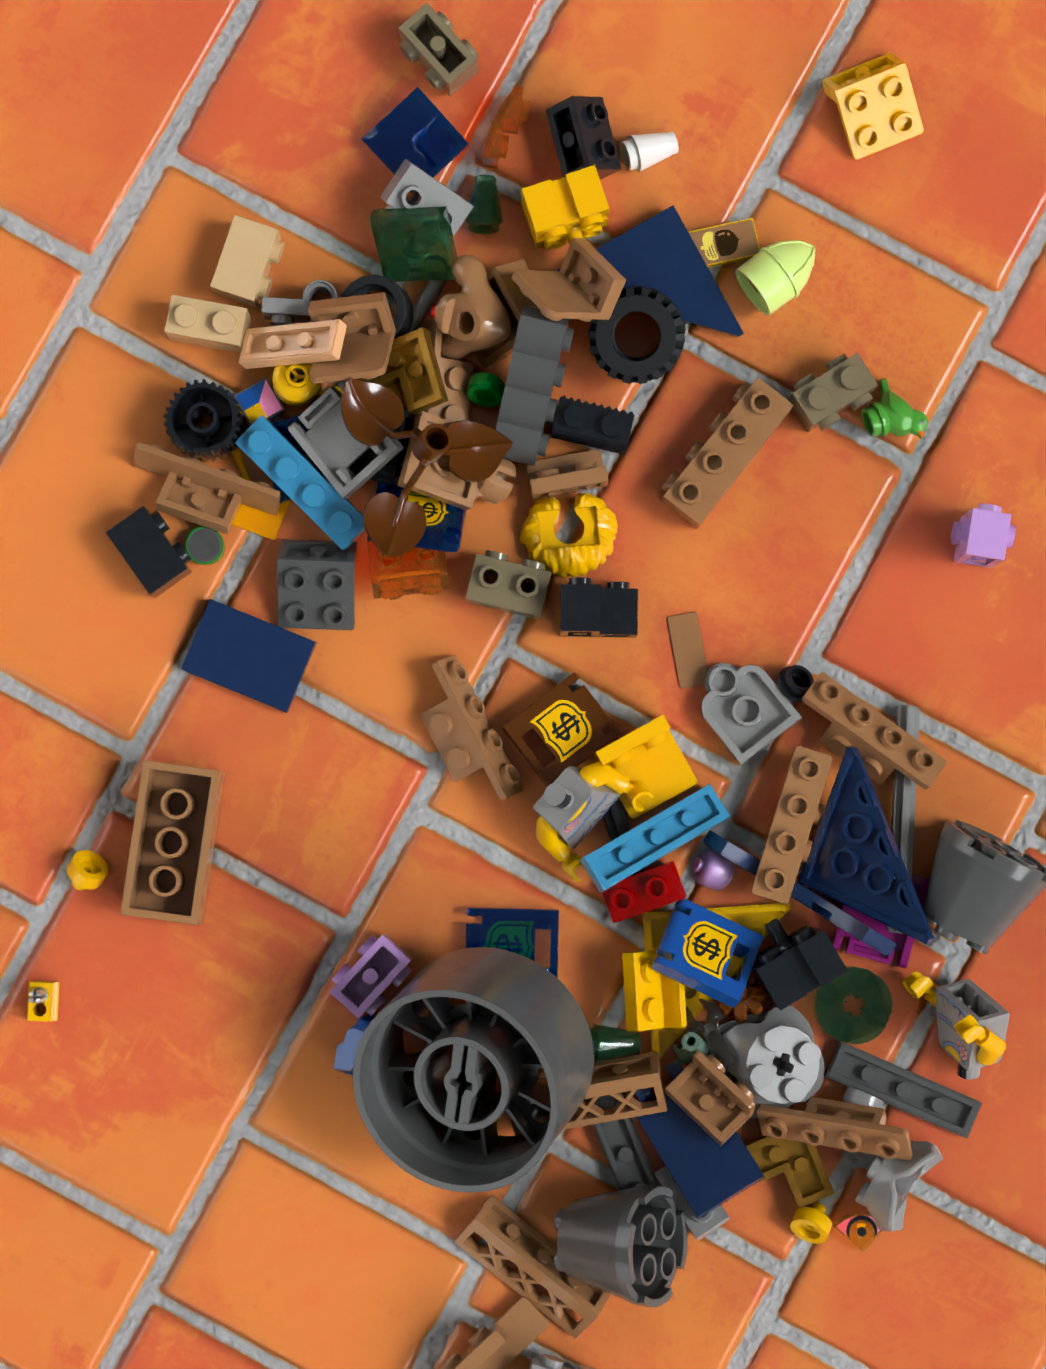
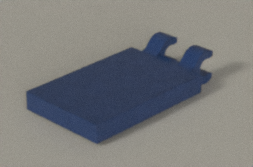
(698, 1164)

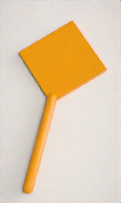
(252, 518)

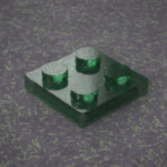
(414, 243)

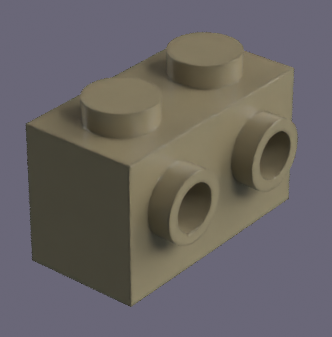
(431, 41)
(823, 398)
(506, 591)

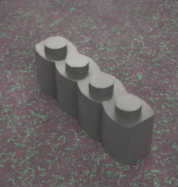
(530, 384)

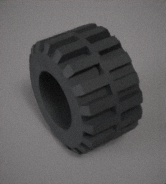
(666, 353)

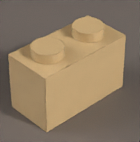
(247, 262)
(207, 323)

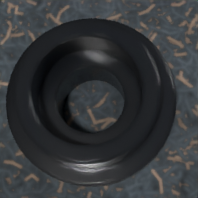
(794, 682)

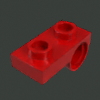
(644, 892)

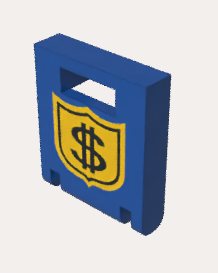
(702, 950)

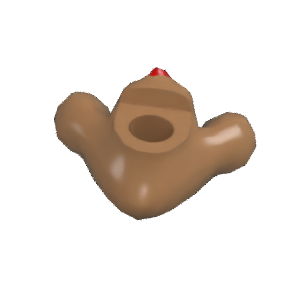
(473, 316)

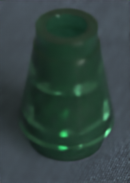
(486, 213)
(614, 1042)

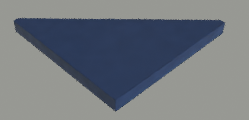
(666, 258)
(858, 857)

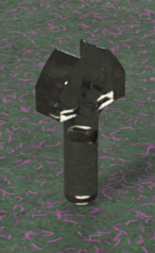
(711, 1032)

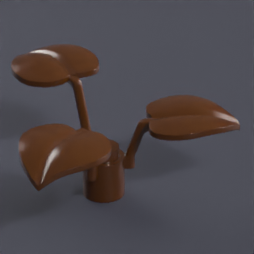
(472, 448)

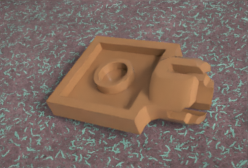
(441, 484)

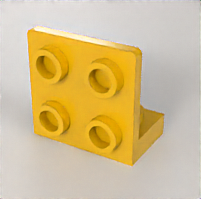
(875, 104)
(649, 757)

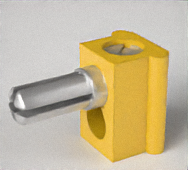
(46, 993)

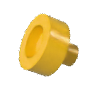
(87, 870)
(811, 1223)

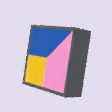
(259, 400)

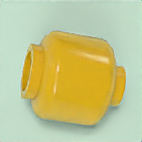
(290, 391)

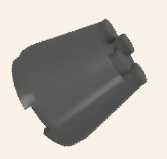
(979, 885)
(624, 1243)

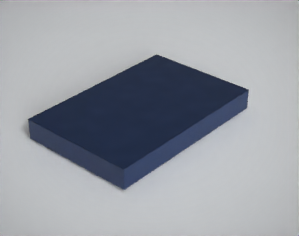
(248, 655)

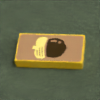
(727, 242)

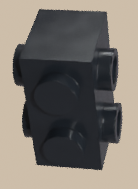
(583, 135)

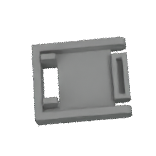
(334, 448)

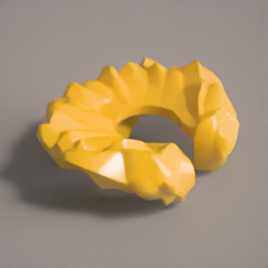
(573, 558)

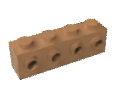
(727, 451)

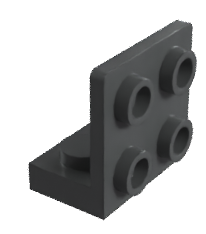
(316, 585)

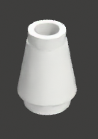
(647, 149)

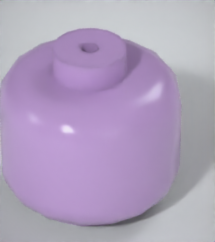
(713, 870)

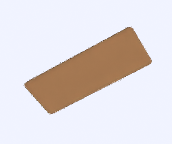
(688, 649)

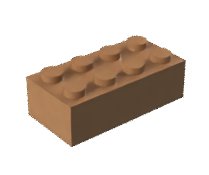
(172, 843)

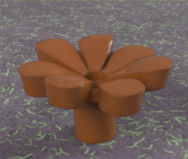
(748, 1002)

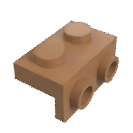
(711, 1097)

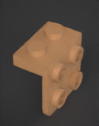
(581, 290)
(366, 338)

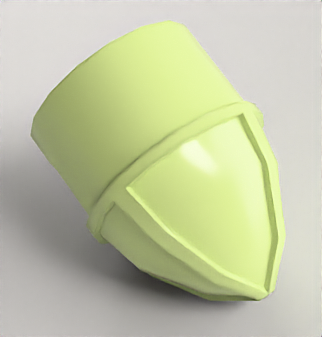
(777, 274)

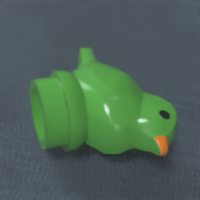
(892, 415)

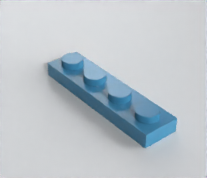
(302, 482)
(655, 838)

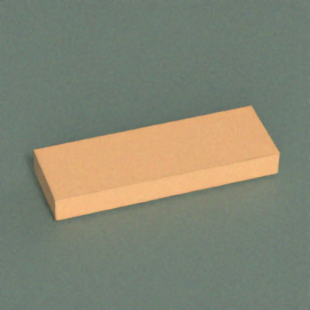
(292, 344)

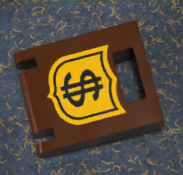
(567, 726)

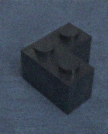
(598, 611)

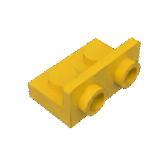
(651, 997)

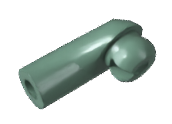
(690, 1045)

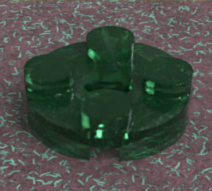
(843, 1025)

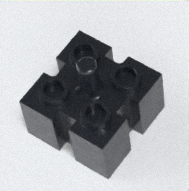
(796, 963)

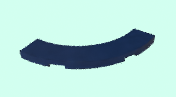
(805, 896)

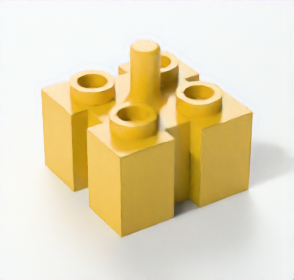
(565, 208)

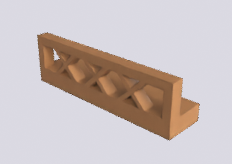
(613, 1079)
(534, 1255)

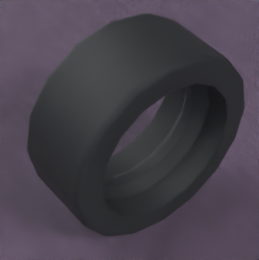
(379, 283)

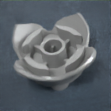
(758, 1044)
(891, 1182)

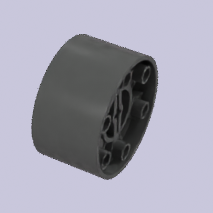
(444, 1114)

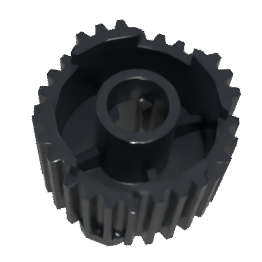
(188, 410)

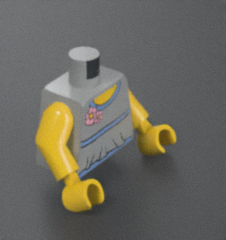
(576, 804)
(968, 1020)

